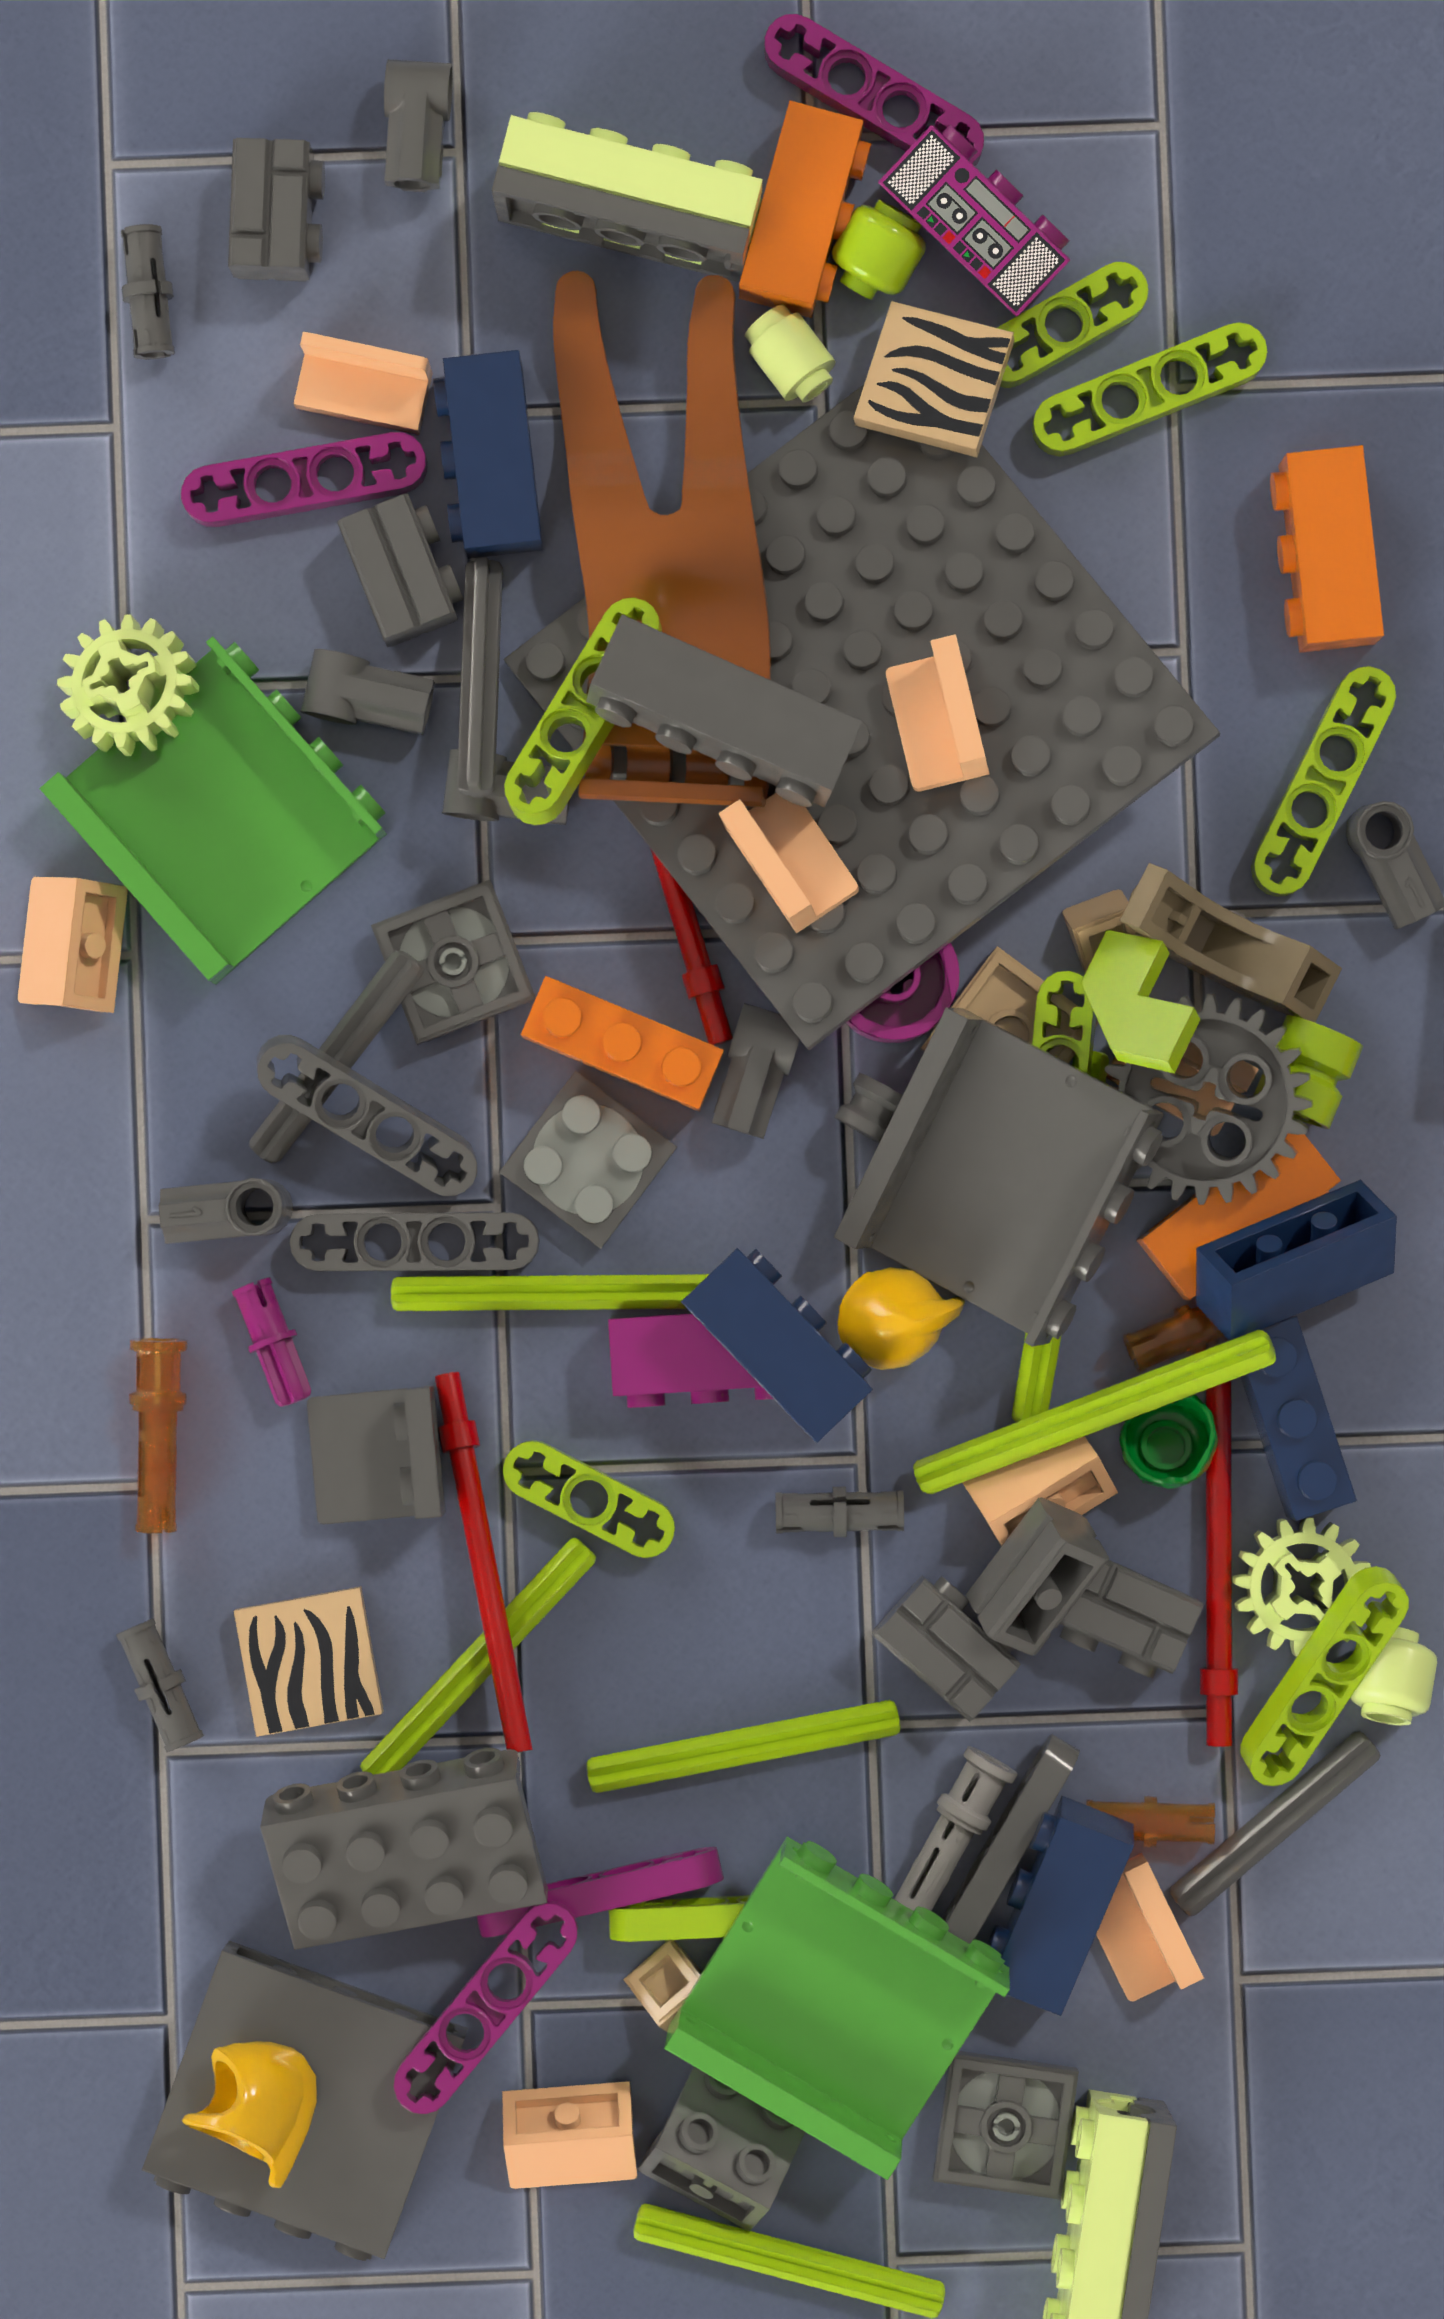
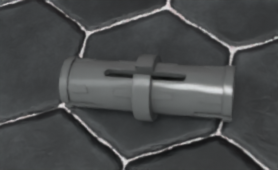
(147, 291)
(839, 1511)
(176, 1725)

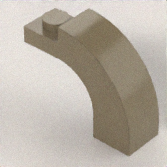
(1229, 947)

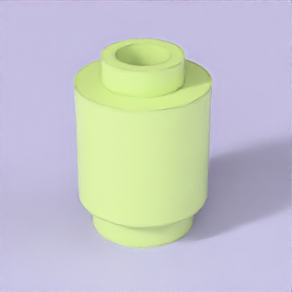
(790, 354)

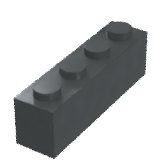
(722, 712)

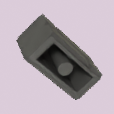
(273, 209)
(398, 569)
(1037, 1576)
(1134, 1617)
(946, 1646)

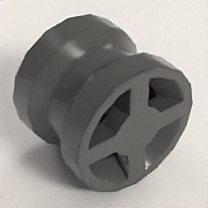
(869, 1108)

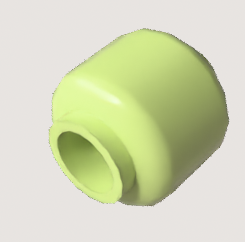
(1398, 1681)

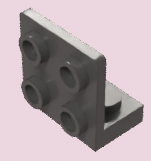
(376, 1455)
(722, 2151)

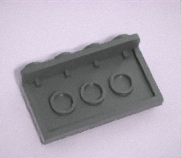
(403, 1848)

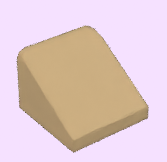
(1091, 919)
(664, 1982)

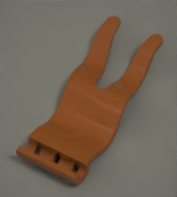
(690, 565)

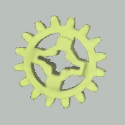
(154, 682)
(1278, 1604)

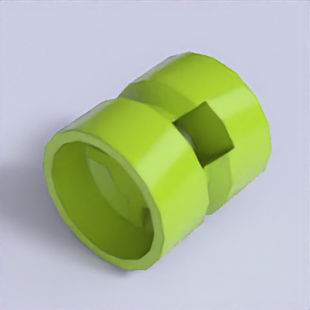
(1327, 1058)

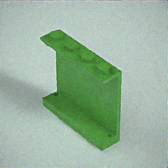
(224, 820)
(836, 2004)

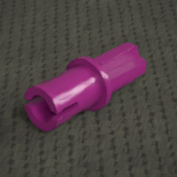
(273, 1342)

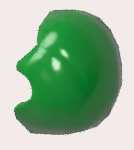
(1170, 1443)

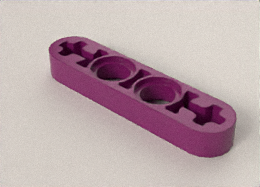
(879, 85)
(303, 469)
(619, 1887)
(492, 2011)

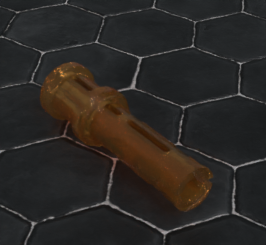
(157, 1402)

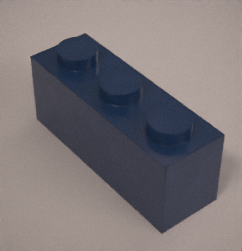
(489, 454)
(1295, 1260)
(779, 1342)
(1297, 1428)
(1061, 1901)

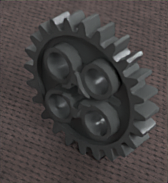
(1190, 1155)

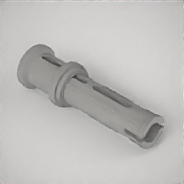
(962, 1815)

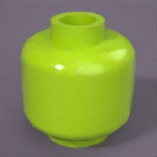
(878, 250)

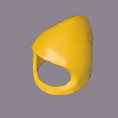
(893, 1317)
(260, 2103)

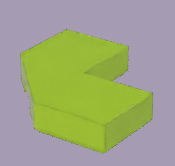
(1137, 1026)

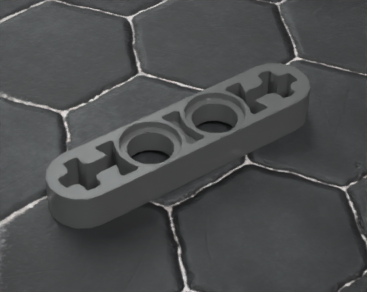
(362, 1122)
(415, 1248)
(1010, 1838)

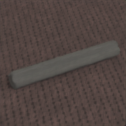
(480, 677)
(345, 1045)
(1275, 1823)

